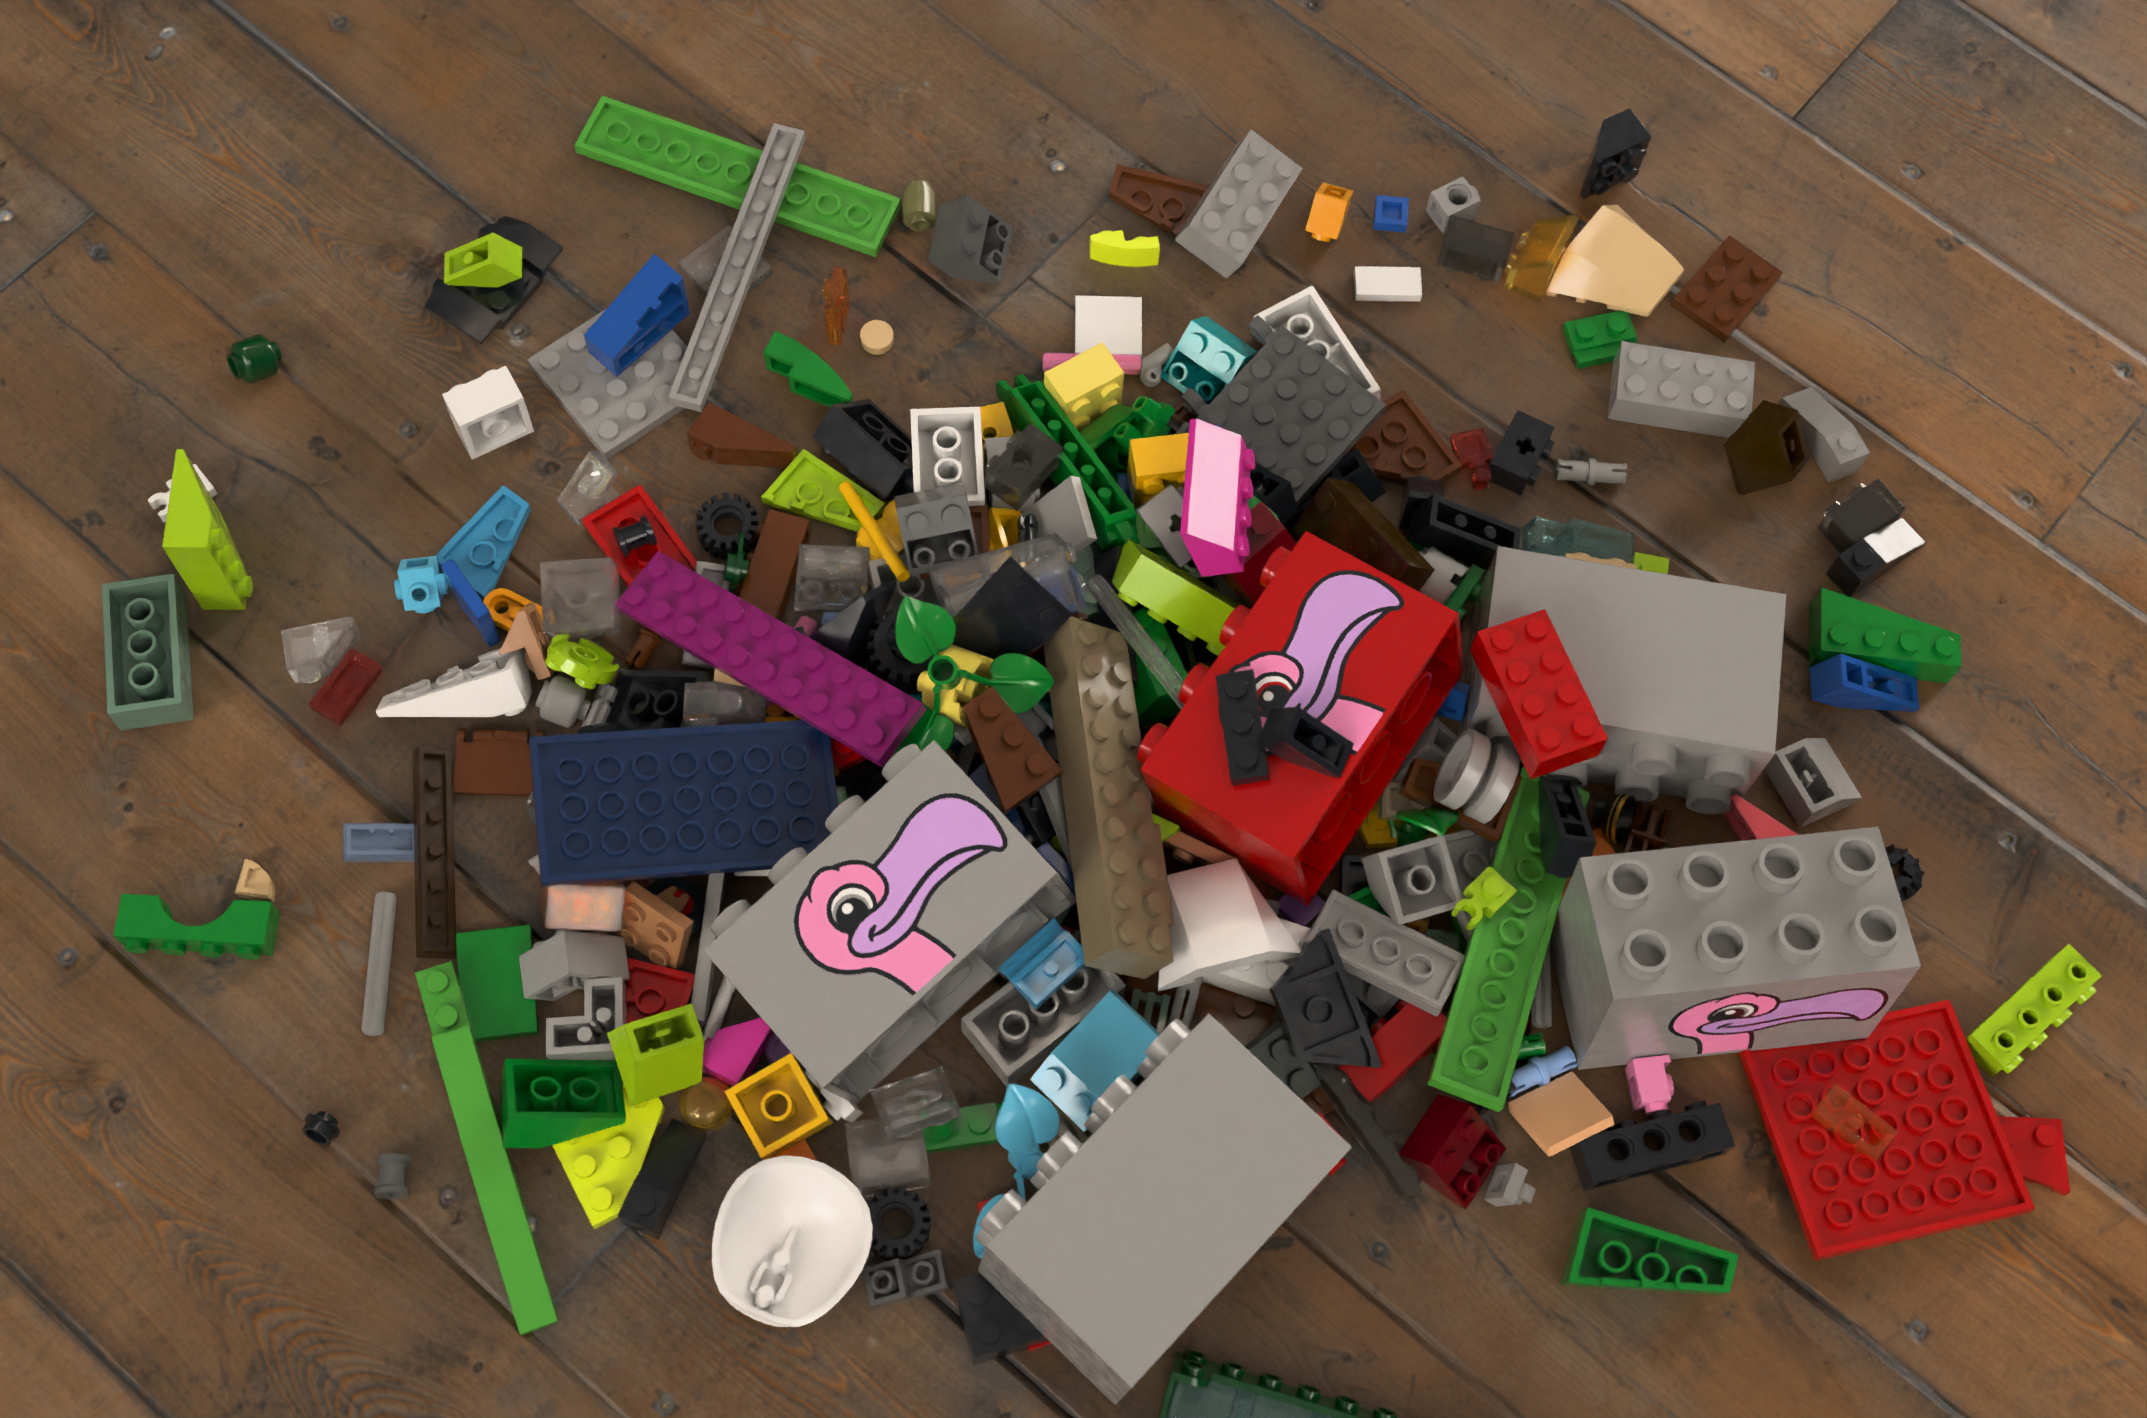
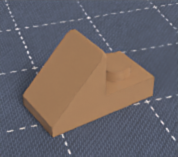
(528, 633)

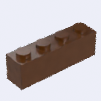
(774, 562)

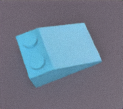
(1094, 1055)

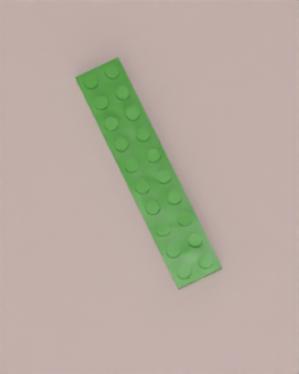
(723, 172)
(1501, 965)

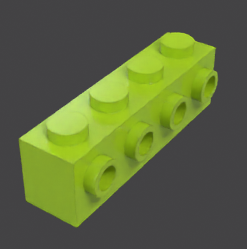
(2031, 1010)

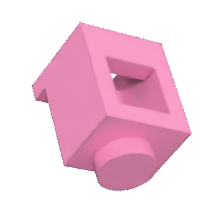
(1649, 1084)

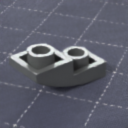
(907, 1279)

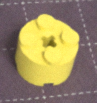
(954, 699)

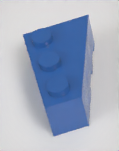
(638, 316)

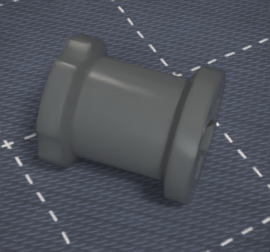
(392, 1176)

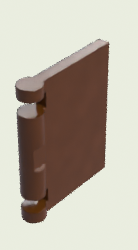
(493, 763)

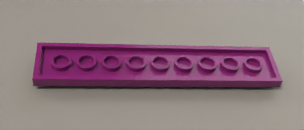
(771, 659)

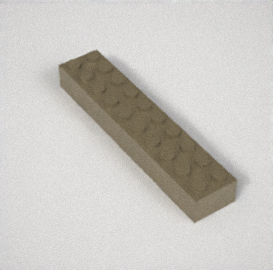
(1106, 802)

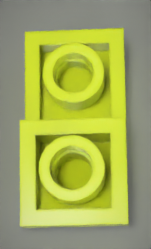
(1113, 249)

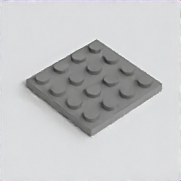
(609, 407)

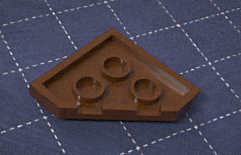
(1406, 444)

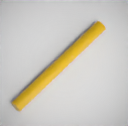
(874, 531)

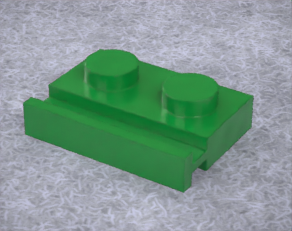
(1598, 337)

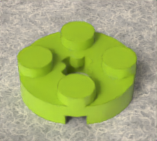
(582, 660)

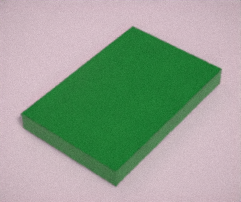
(493, 982)

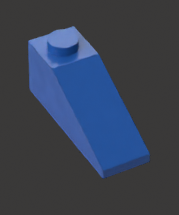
(1862, 685)

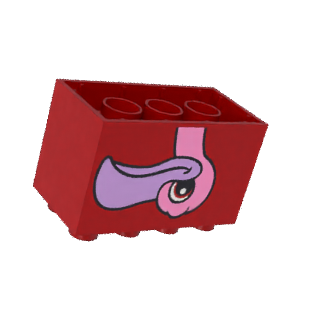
(1346, 651)

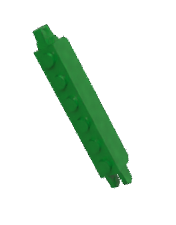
(1108, 505)

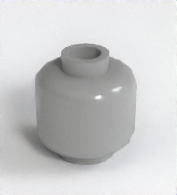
(562, 701)

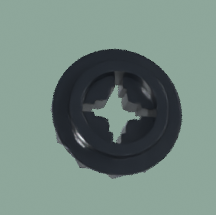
(1909, 868)

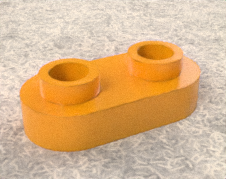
(506, 598)

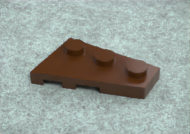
(1156, 197)

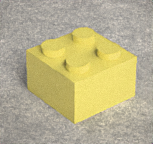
(1086, 385)

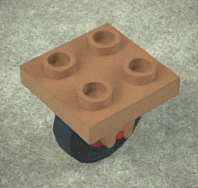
(662, 919)

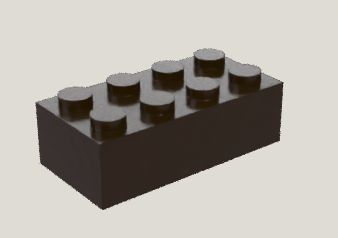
(1353, 524)

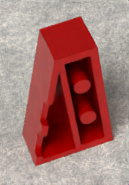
(1399, 1046)

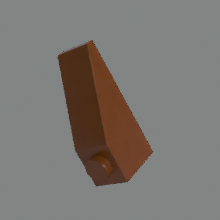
(735, 441)

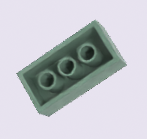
(147, 652)

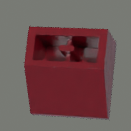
(1452, 1149)

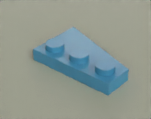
(487, 540)

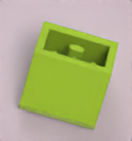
(659, 1053)

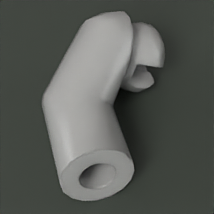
(1152, 365)

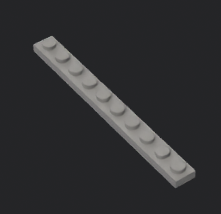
(736, 268)

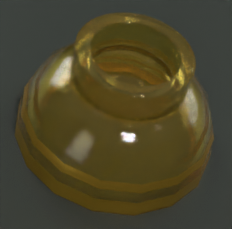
(705, 1104)

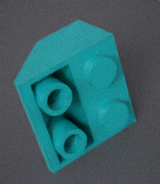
(1206, 359)

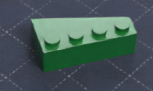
(1881, 638)
(1637, 1257)

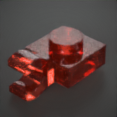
(1474, 453)

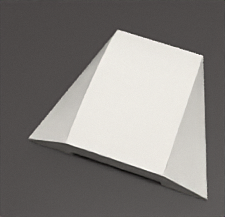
(1220, 924)

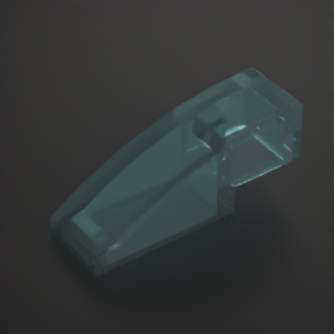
(1576, 536)

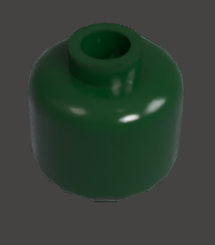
(254, 359)

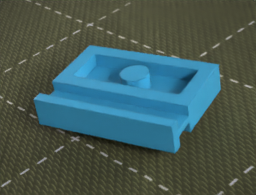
(1044, 963)

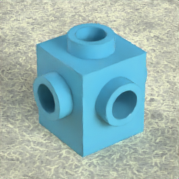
(420, 584)

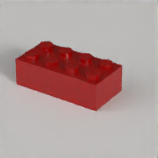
(1538, 694)

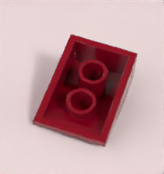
(1264, 538)

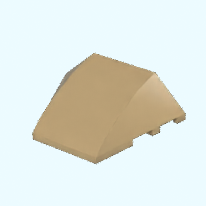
(1616, 265)

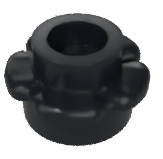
(321, 1128)

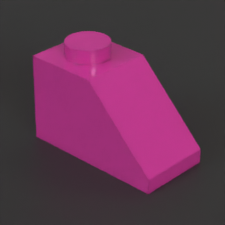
(736, 1051)

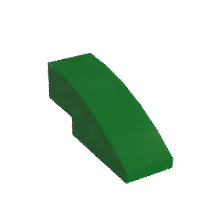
(806, 371)

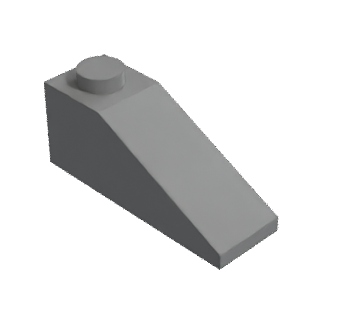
(1828, 435)

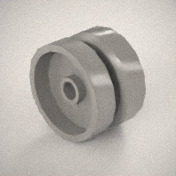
(1476, 776)

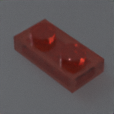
(345, 687)

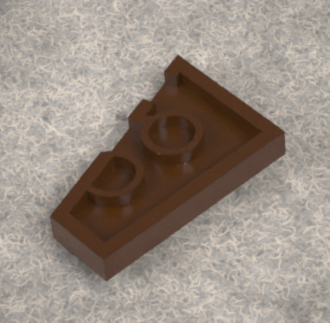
(1012, 755)
(1420, 785)

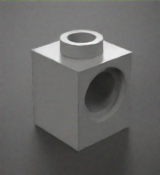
(1441, 206)

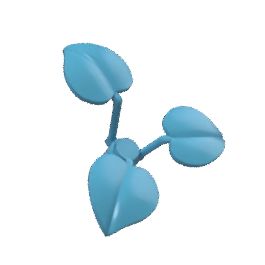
(1020, 1126)

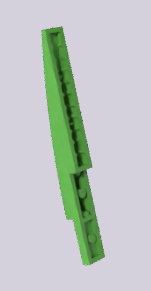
(483, 1147)

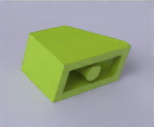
(484, 263)

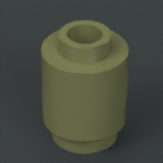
(918, 205)

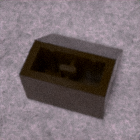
(1767, 448)

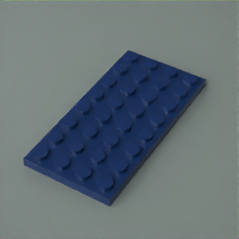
(678, 800)

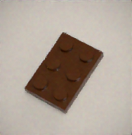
(1726, 288)

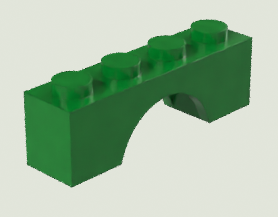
(243, 929)

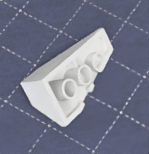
(485, 690)

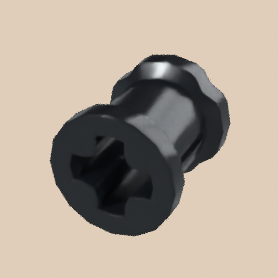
(634, 536)

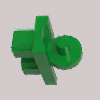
(1152, 422)

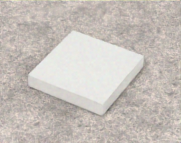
(1111, 321)

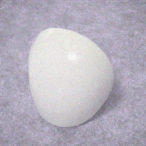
(790, 1240)

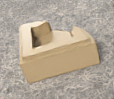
(255, 883)

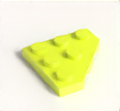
(609, 1160)

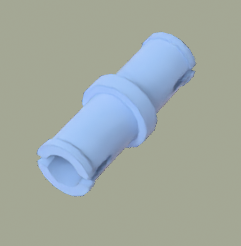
(1540, 1070)

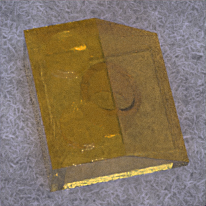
(1539, 256)

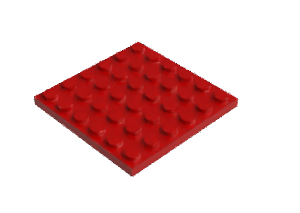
(1939, 1170)

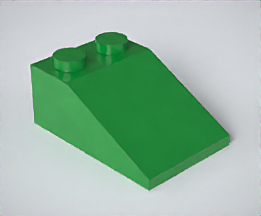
(558, 1100)

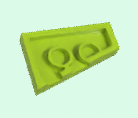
(812, 490)

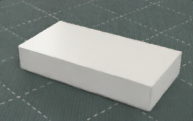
(1387, 283)

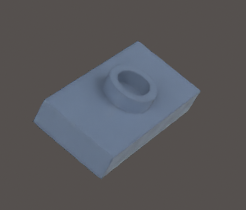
(378, 842)

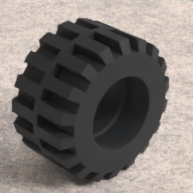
(884, 662)

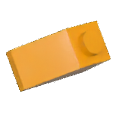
(1328, 212)

